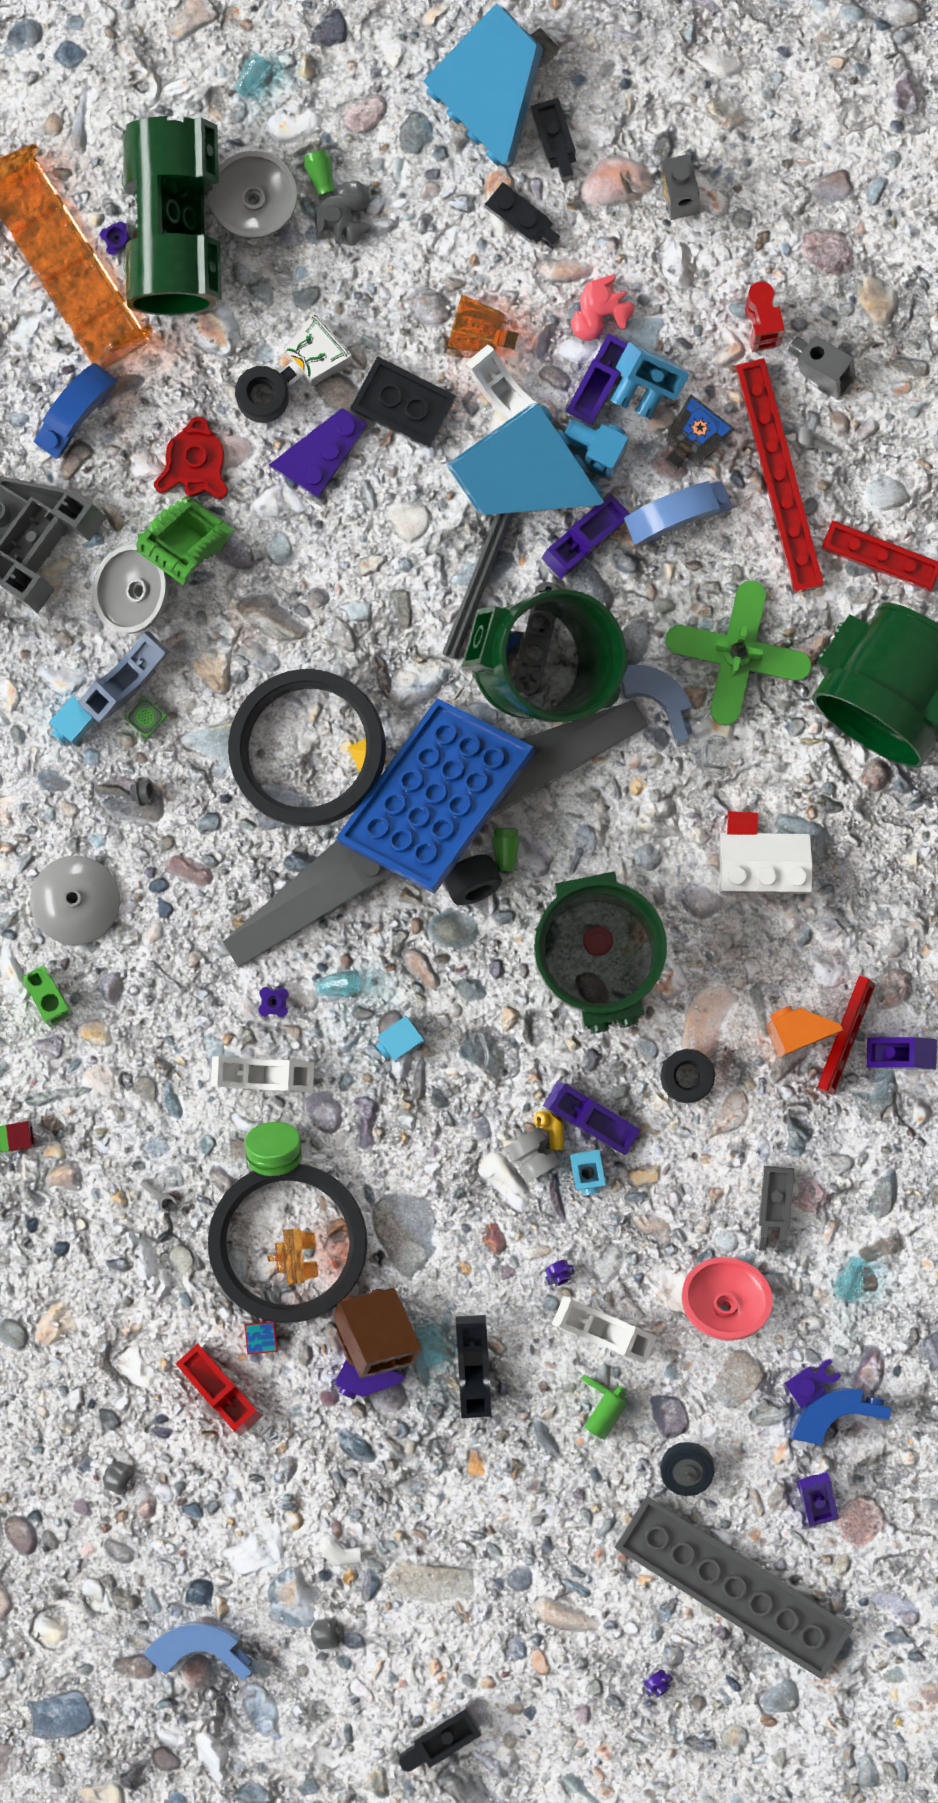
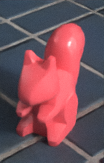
(597, 302)

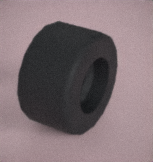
(256, 376)
(473, 880)
(693, 1058)

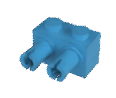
(650, 370)
(603, 446)

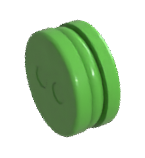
(273, 1148)

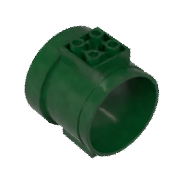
(598, 646)
(884, 683)
(603, 889)

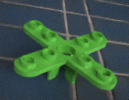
(734, 672)

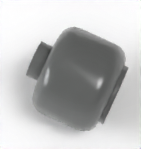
(118, 1478)
(326, 1633)

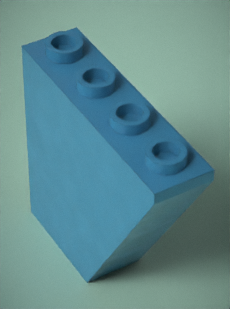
(489, 82)
(524, 468)

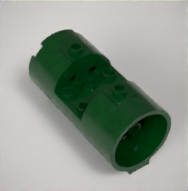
(169, 171)

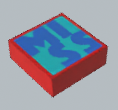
(261, 1337)

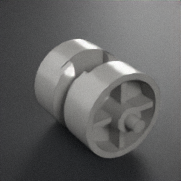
(533, 1155)

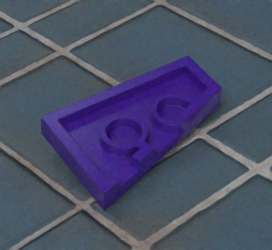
(320, 453)

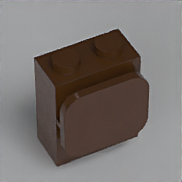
(376, 1333)

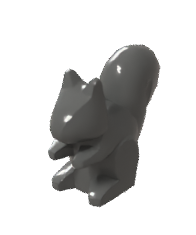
(336, 213)

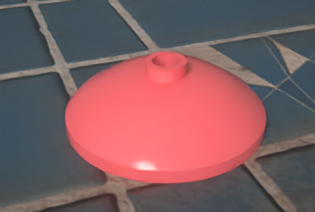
(727, 1284)

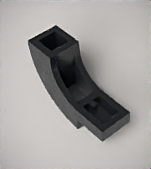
(473, 1366)

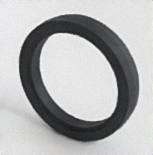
(253, 707)
(295, 1312)

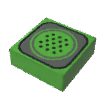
(145, 717)

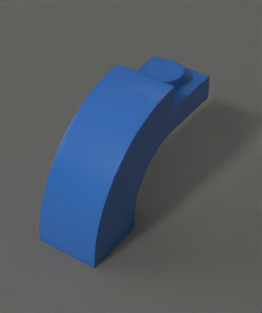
(72, 407)
(824, 1410)

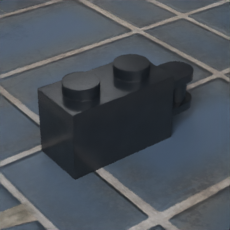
(441, 1739)

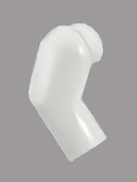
(336, 1554)

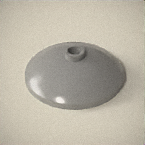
(250, 176)
(119, 588)
(90, 915)

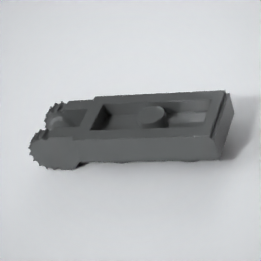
(775, 1204)

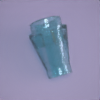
(252, 74)
(340, 984)
(850, 1281)

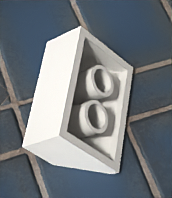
(765, 863)

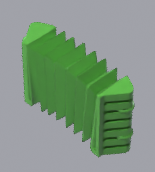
(183, 538)

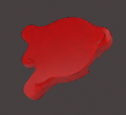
(195, 461)

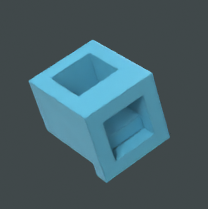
(592, 1160)

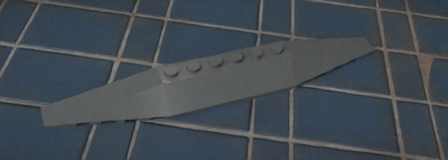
(345, 875)

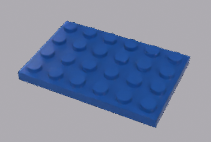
(436, 795)

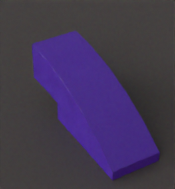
(598, 381)
(585, 536)
(591, 1117)

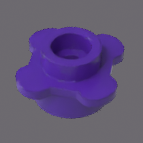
(108, 234)
(279, 1008)
(559, 1273)
(658, 1683)

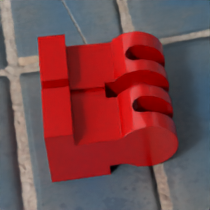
(767, 320)

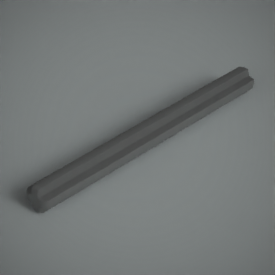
(477, 585)

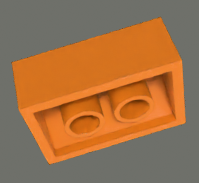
(798, 1029)

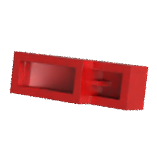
(219, 1389)

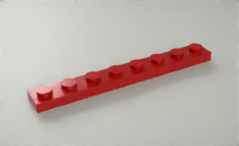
(779, 475)

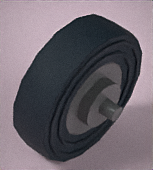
(687, 1469)

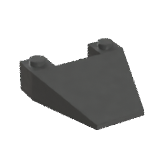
(30, 527)

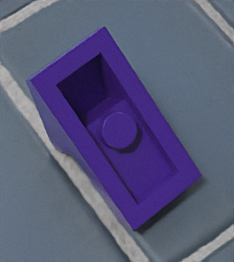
(818, 1499)

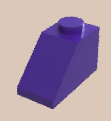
(902, 1053)
(352, 1385)

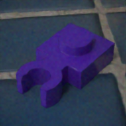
(807, 1385)

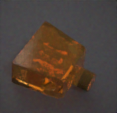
(476, 327)

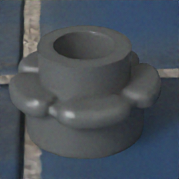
(142, 791)

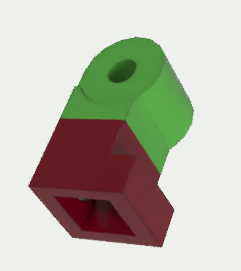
(16, 1137)

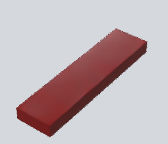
(881, 556)
(845, 1039)

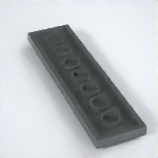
(734, 1587)

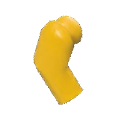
(552, 1126)

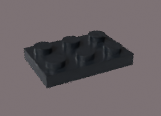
(403, 402)

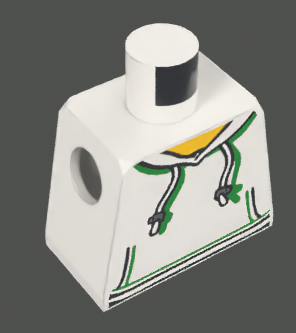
(314, 354)

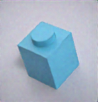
(71, 722)
(399, 1039)

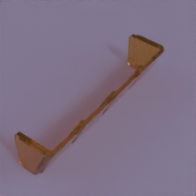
(66, 262)

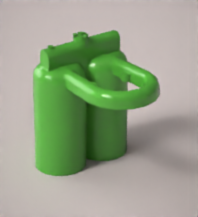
(607, 1410)

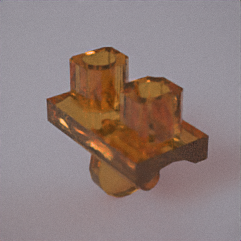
(290, 1258)

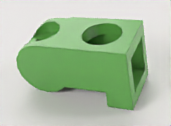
(47, 996)

